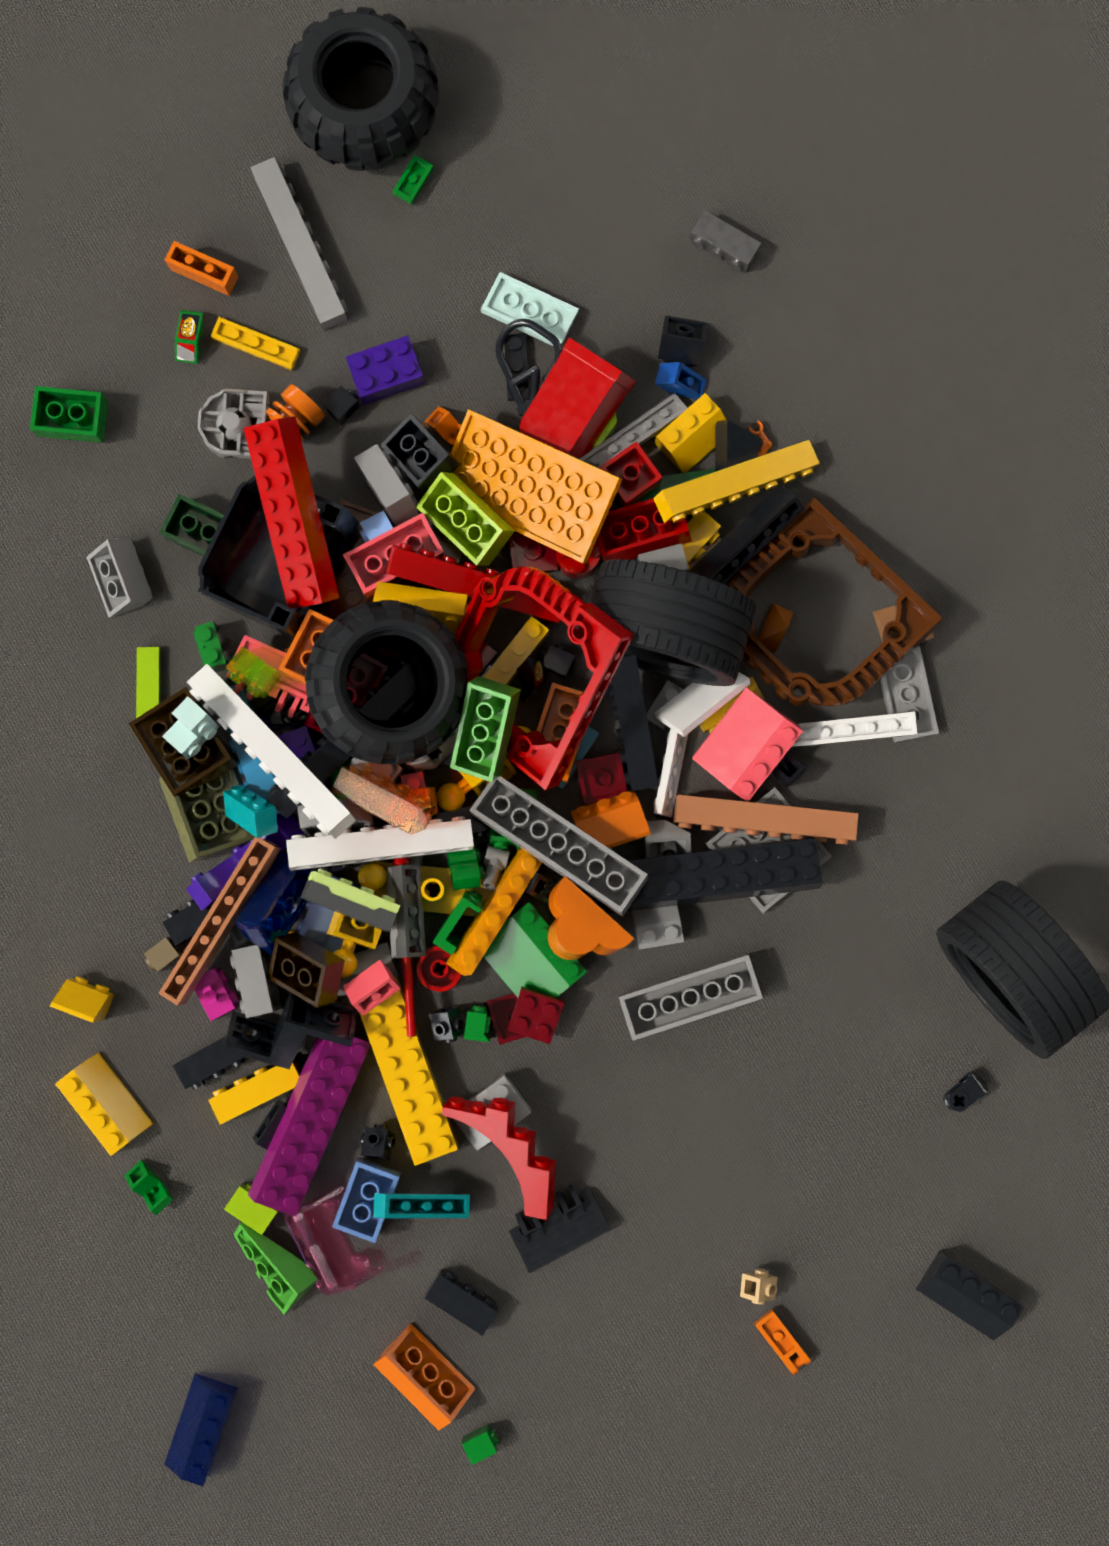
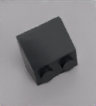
(682, 341)

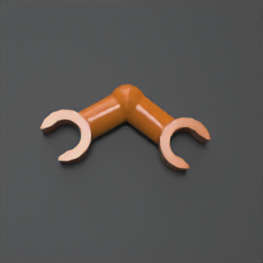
(766, 443)

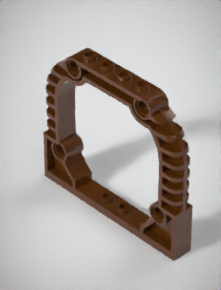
(913, 620)

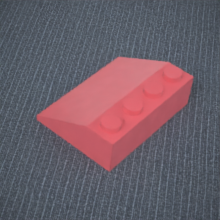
(747, 744)

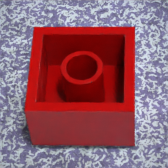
(637, 474)

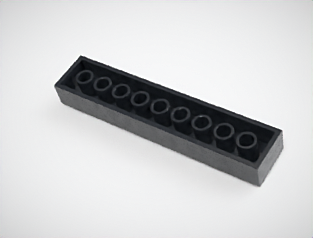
(727, 874)

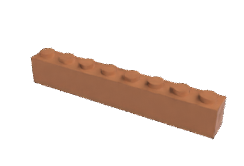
(765, 818)
(219, 921)

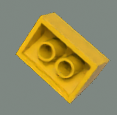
(691, 434)

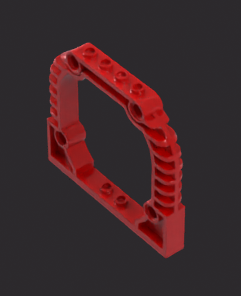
(598, 634)

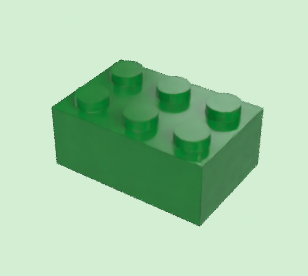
(69, 414)

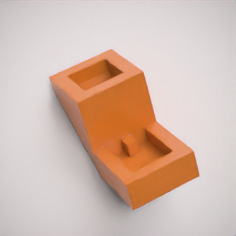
(444, 425)

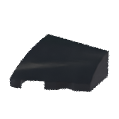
(279, 720)

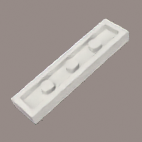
(670, 774)

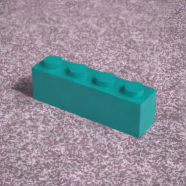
(421, 1205)

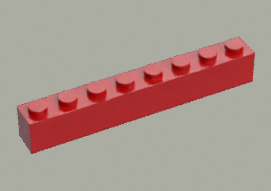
(453, 577)

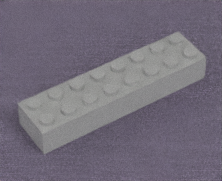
(559, 845)

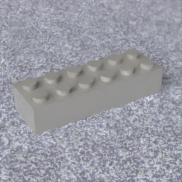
(690, 997)

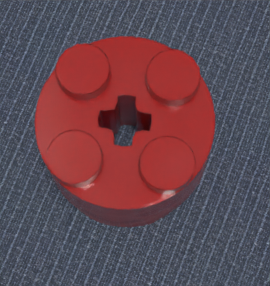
(576, 569)
(432, 979)

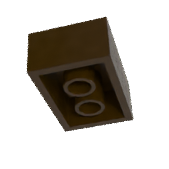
(306, 969)

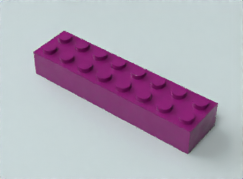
(307, 1124)

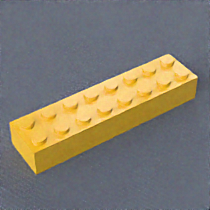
(409, 1081)

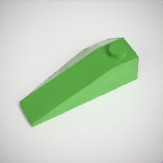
(283, 1272)

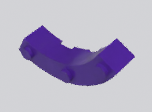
(208, 886)

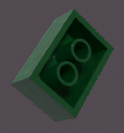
(191, 524)

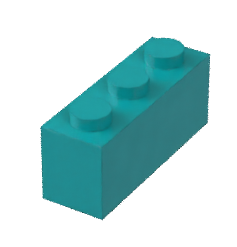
(250, 811)

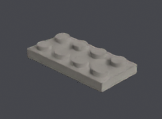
(907, 690)

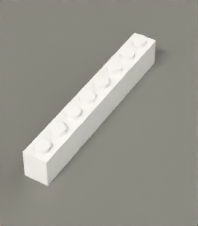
(378, 844)

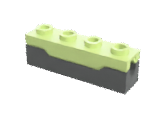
(350, 901)

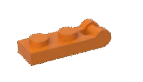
(782, 1341)

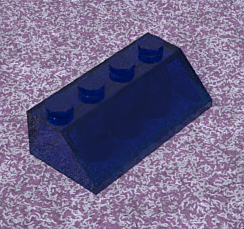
(274, 904)
(200, 1429)

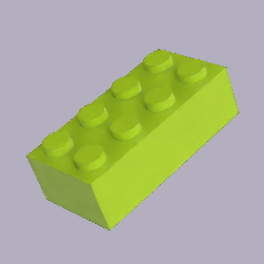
(465, 519)

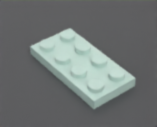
(515, 300)

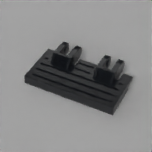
(561, 1231)

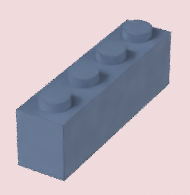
(316, 922)

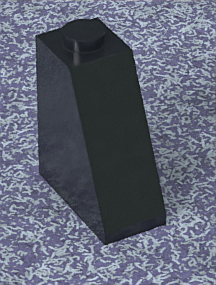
(734, 444)

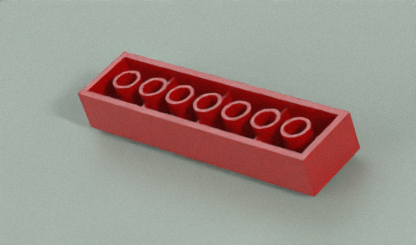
(291, 512)

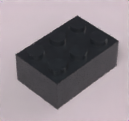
(419, 453)

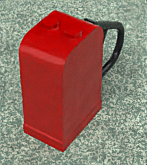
(576, 394)

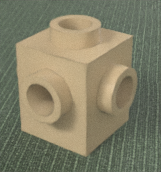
(758, 1286)

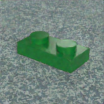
(413, 180)

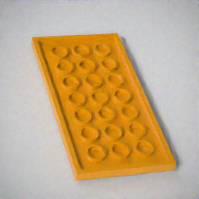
(534, 485)

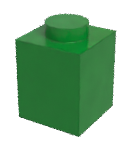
(480, 1444)

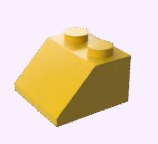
(83, 999)

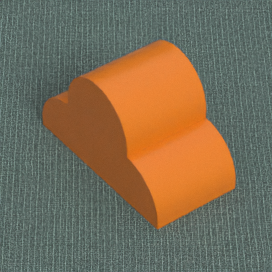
(581, 925)

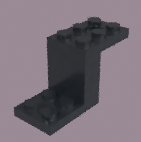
(280, 1042)

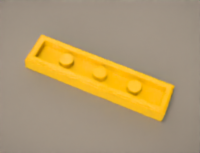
(255, 343)

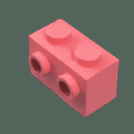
(371, 987)

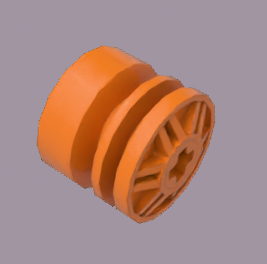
(297, 405)

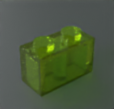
(252, 672)

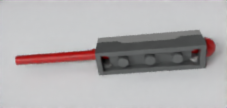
(407, 931)

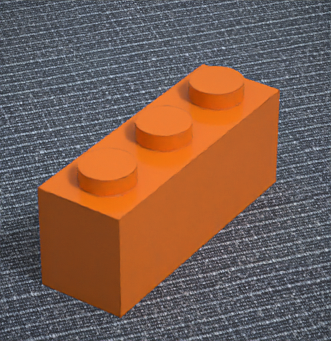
(201, 268)

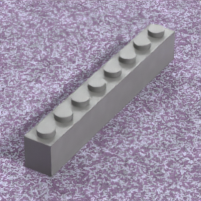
(299, 244)

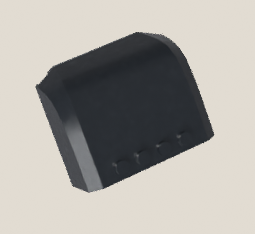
(242, 566)

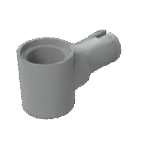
(495, 863)

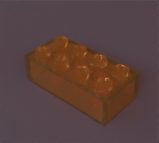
(384, 798)

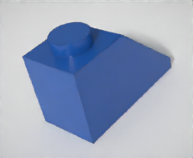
(680, 380)

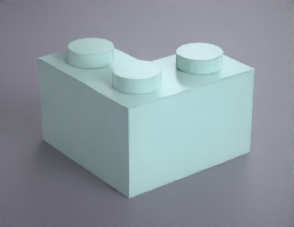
(191, 729)

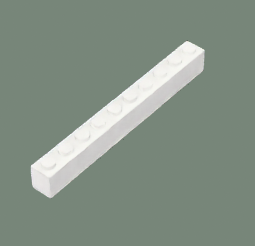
(271, 751)

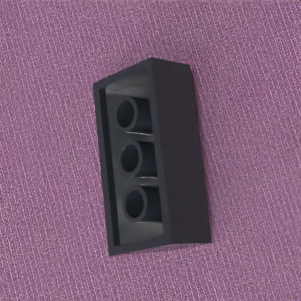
(969, 1296)

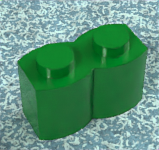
(465, 869)

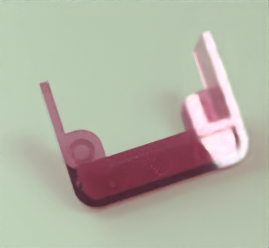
(326, 1247)

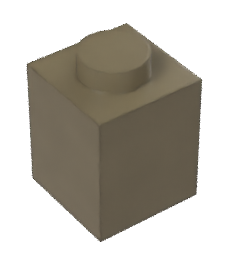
(162, 955)

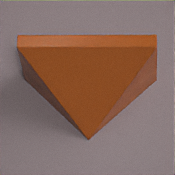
(775, 627)

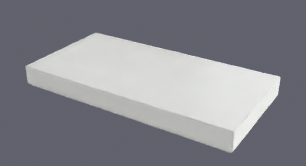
(697, 704)

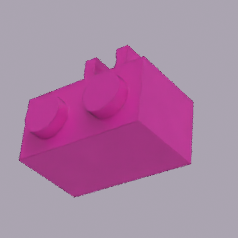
(216, 994)

